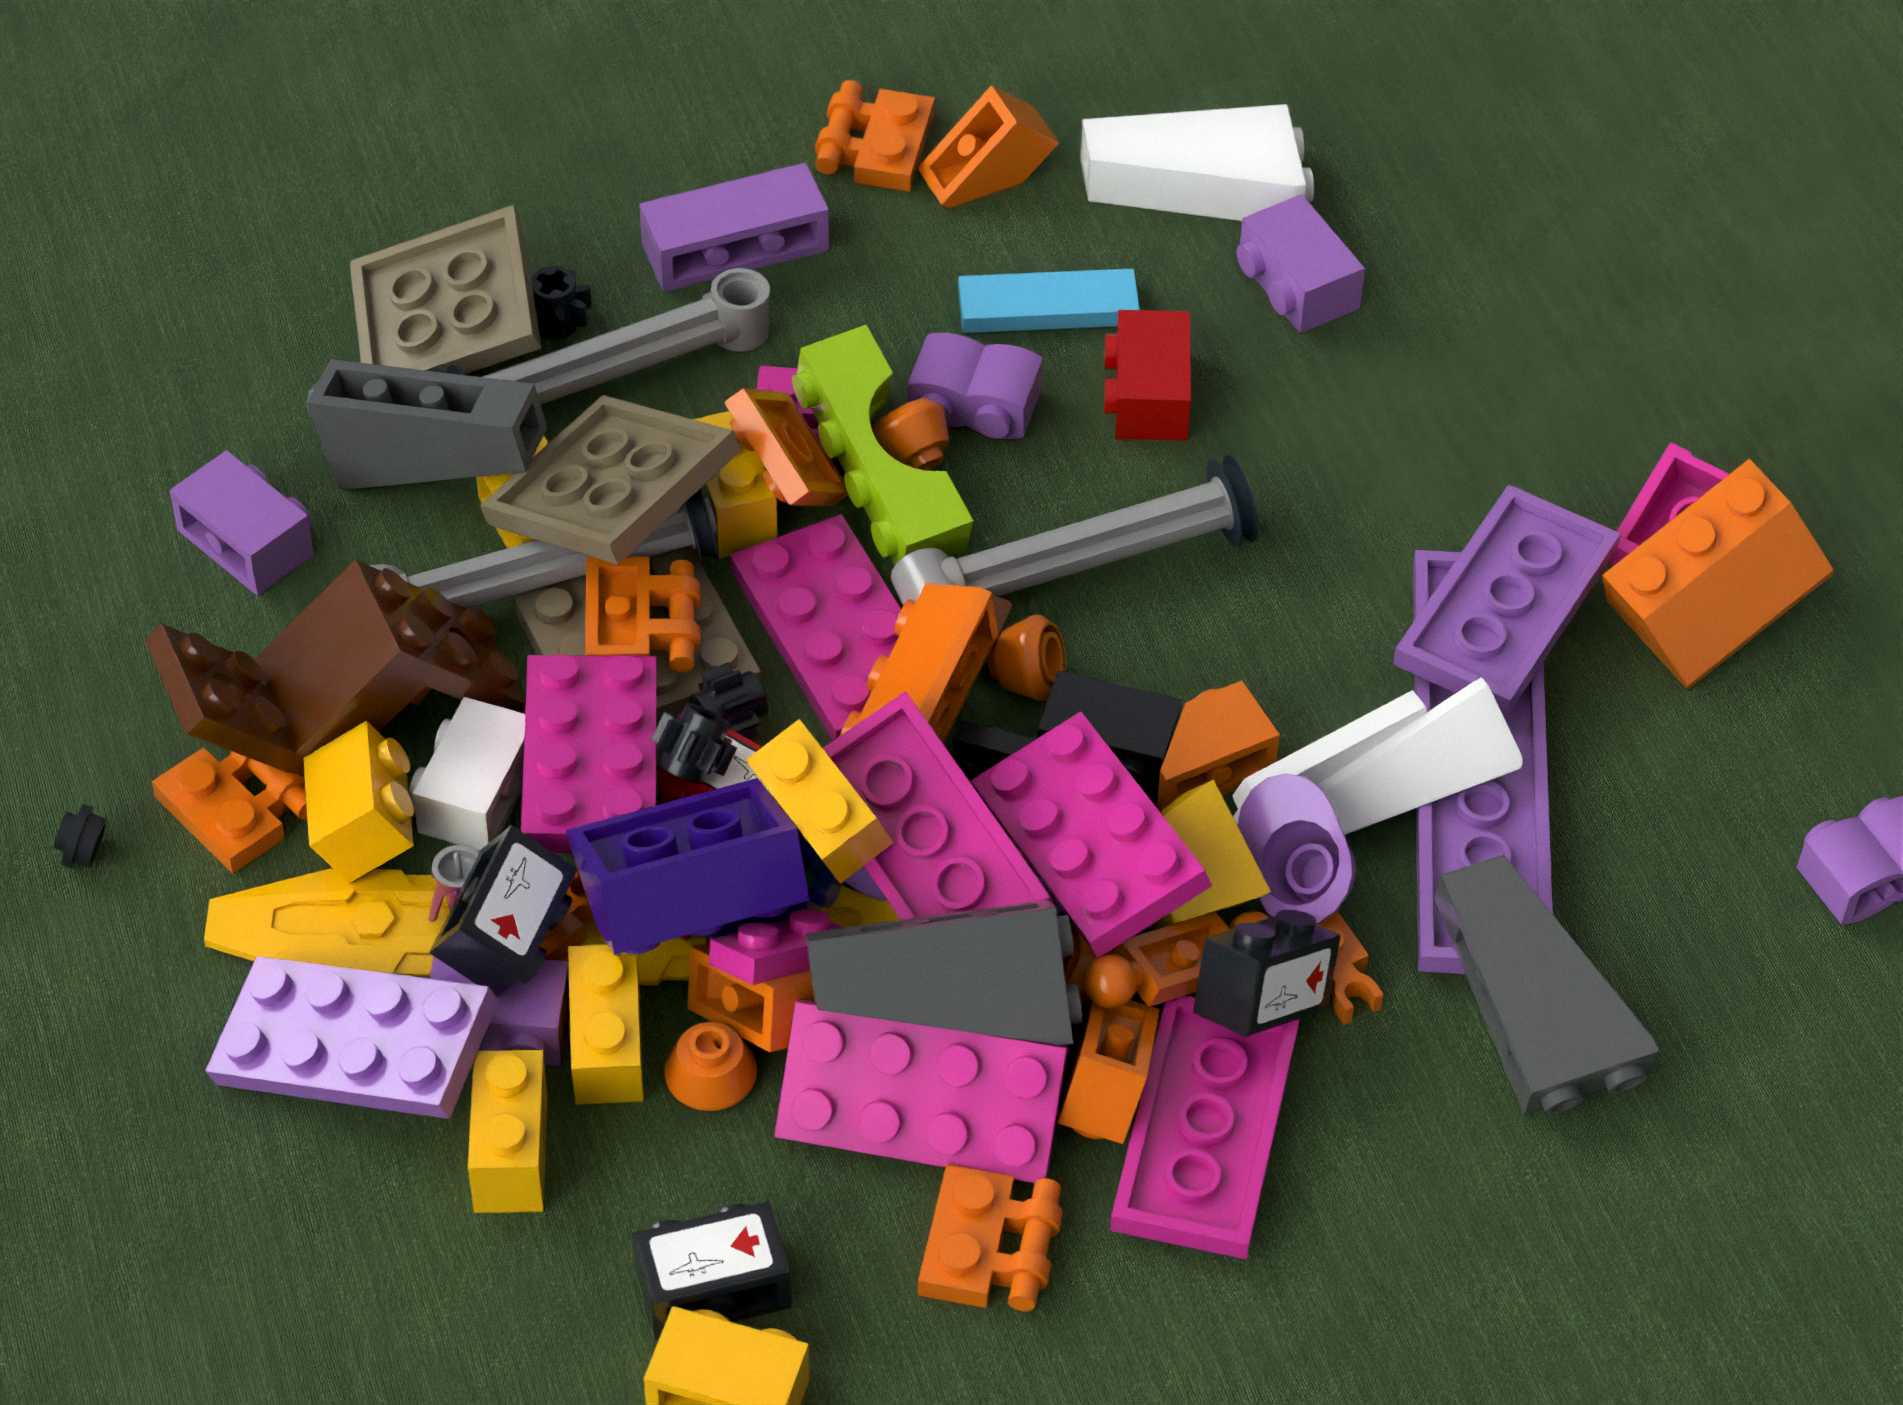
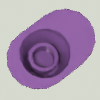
(1297, 846)

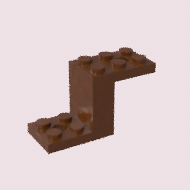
(339, 663)

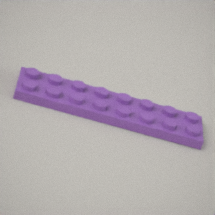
(1486, 820)

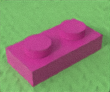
(768, 950)

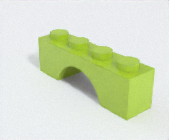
(909, 508)

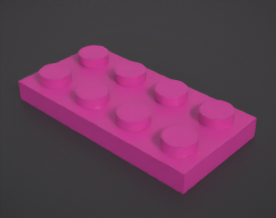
(821, 612)
(586, 742)
(1091, 834)
(945, 838)
(921, 1093)
(1203, 1133)

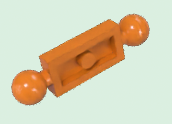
(1156, 963)

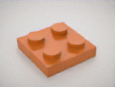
(787, 447)

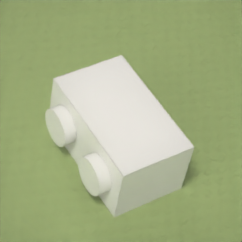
(471, 776)

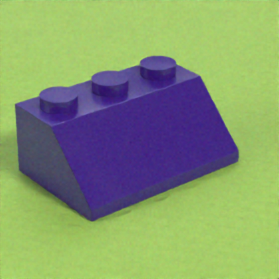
(689, 866)

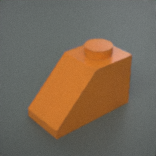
(988, 150)
(1220, 739)
(754, 1012)
(1109, 1070)

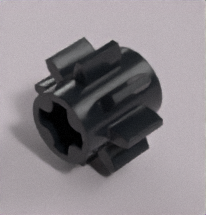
(559, 302)
(733, 697)
(694, 743)

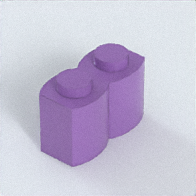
(979, 385)
(1857, 861)

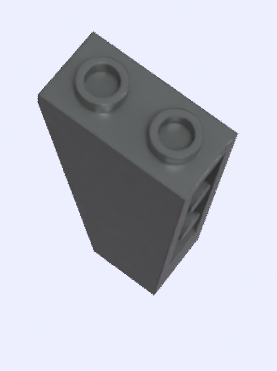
(421, 425)
(954, 971)
(1539, 993)

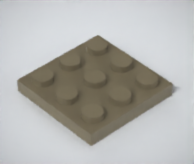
(448, 297)
(611, 479)
(556, 625)

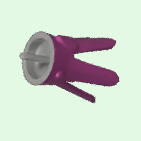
(450, 872)

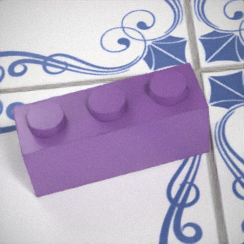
(734, 226)

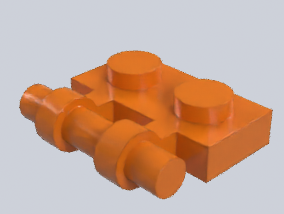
(892, 140)
(620, 610)
(223, 813)
(968, 1234)

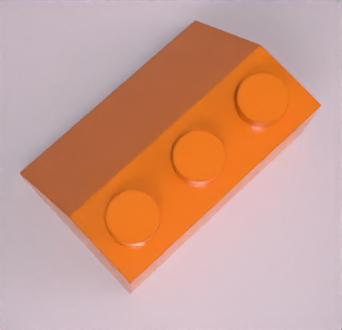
(1717, 574)
(935, 656)

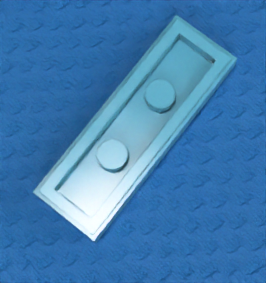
(1045, 300)

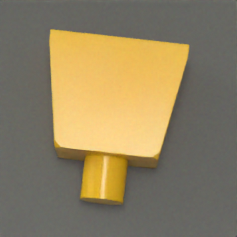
(1216, 842)

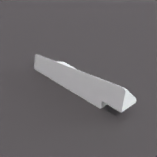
(1403, 756)

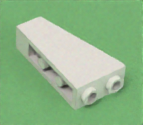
(1196, 161)

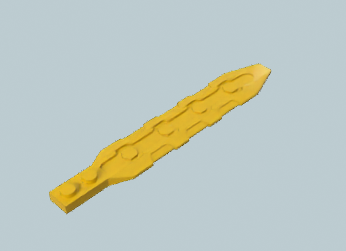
(386, 926)

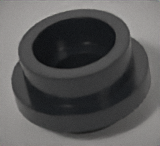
(80, 836)

